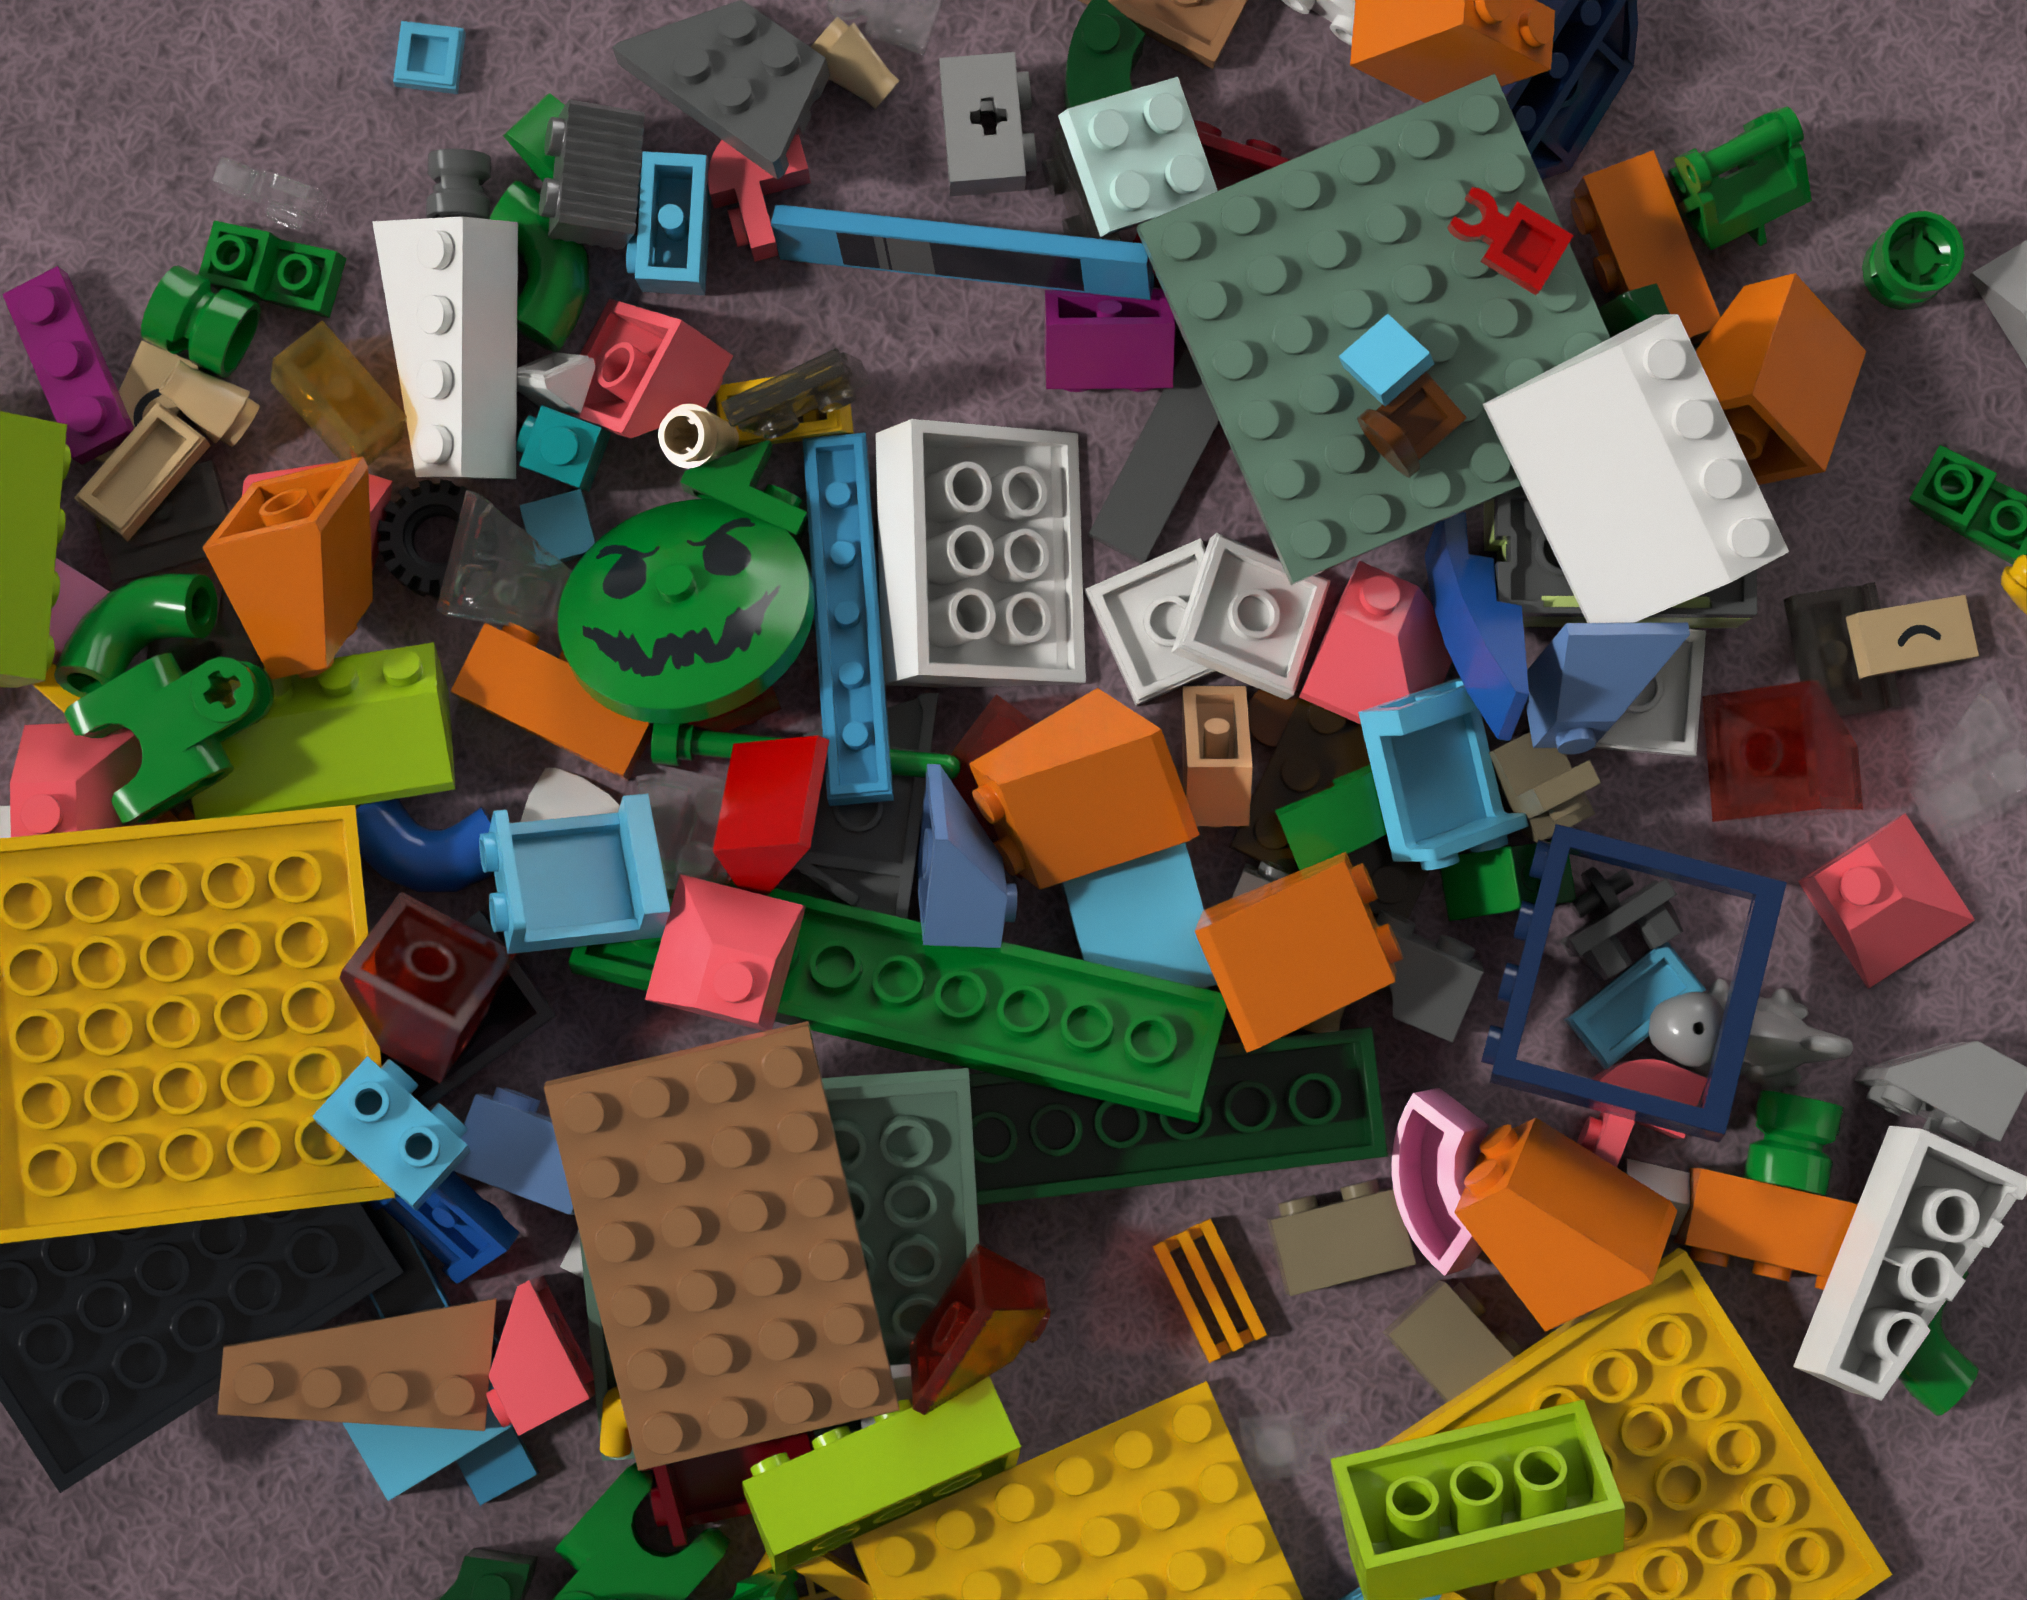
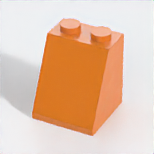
(1448, 44)
(1782, 376)
(298, 564)
(1082, 792)
(1297, 949)
(1562, 1222)

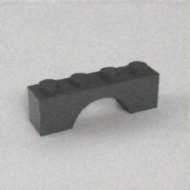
(1431, 979)

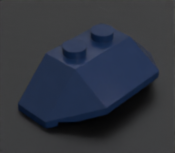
(1588, 67)

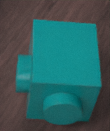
(562, 447)

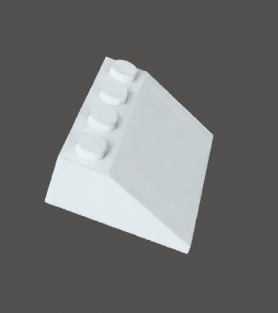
(1636, 474)
(979, 555)

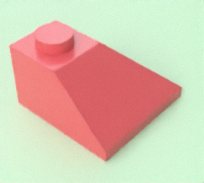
(647, 369)
(1376, 646)
(70, 779)
(1886, 900)
(725, 953)
(537, 1362)

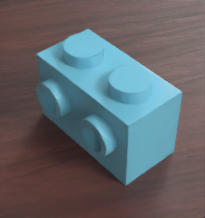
(672, 224)
(393, 1131)

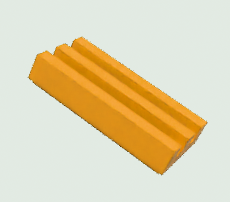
(1233, 1339)

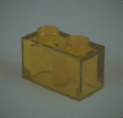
(337, 396)

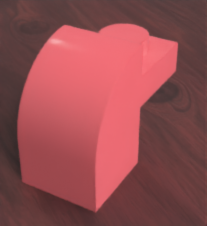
(738, 179)
(1610, 1133)

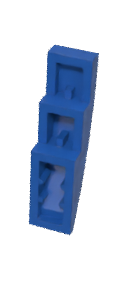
(1478, 631)

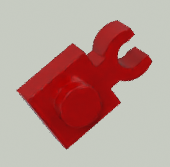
(1521, 245)

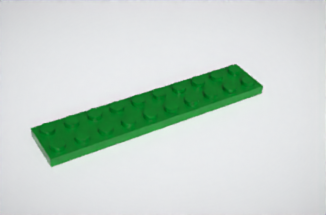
(981, 1007)

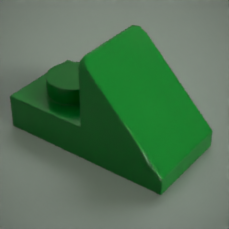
(733, 483)
(1496, 882)

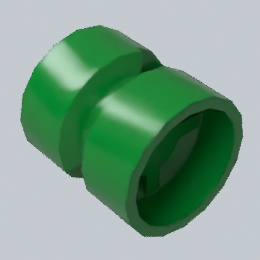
(1921, 249)
(193, 318)
(1793, 1142)

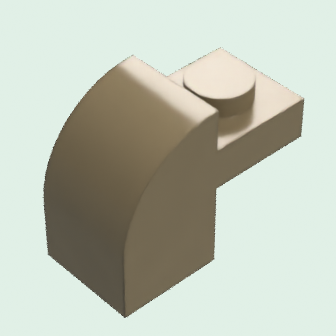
(1542, 786)

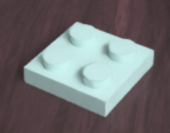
(1137, 155)

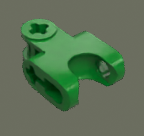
(177, 725)
(615, 1560)

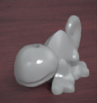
(1777, 1044)

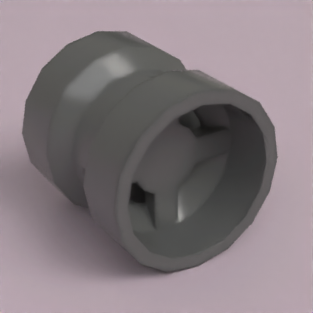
(459, 183)

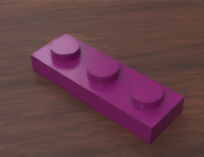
(69, 364)

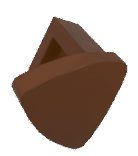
(1411, 424)

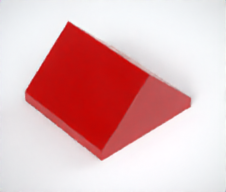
(769, 809)

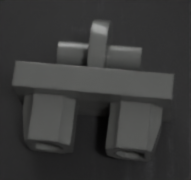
(1646, 908)

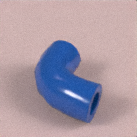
(418, 855)

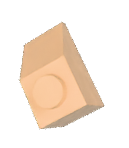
(1217, 754)

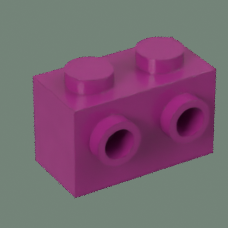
(1108, 342)

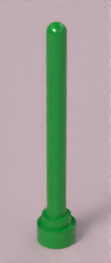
(683, 741)

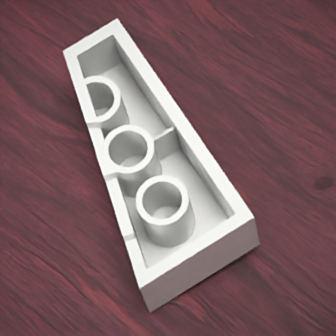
(454, 340)
(1903, 1257)

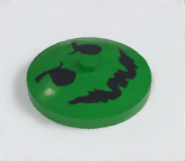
(685, 612)

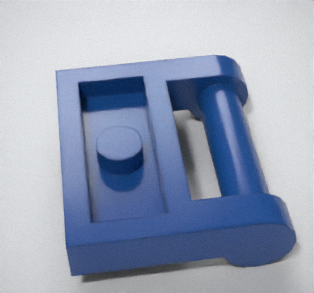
(455, 1226)

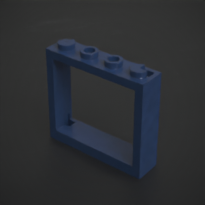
(1518, 983)

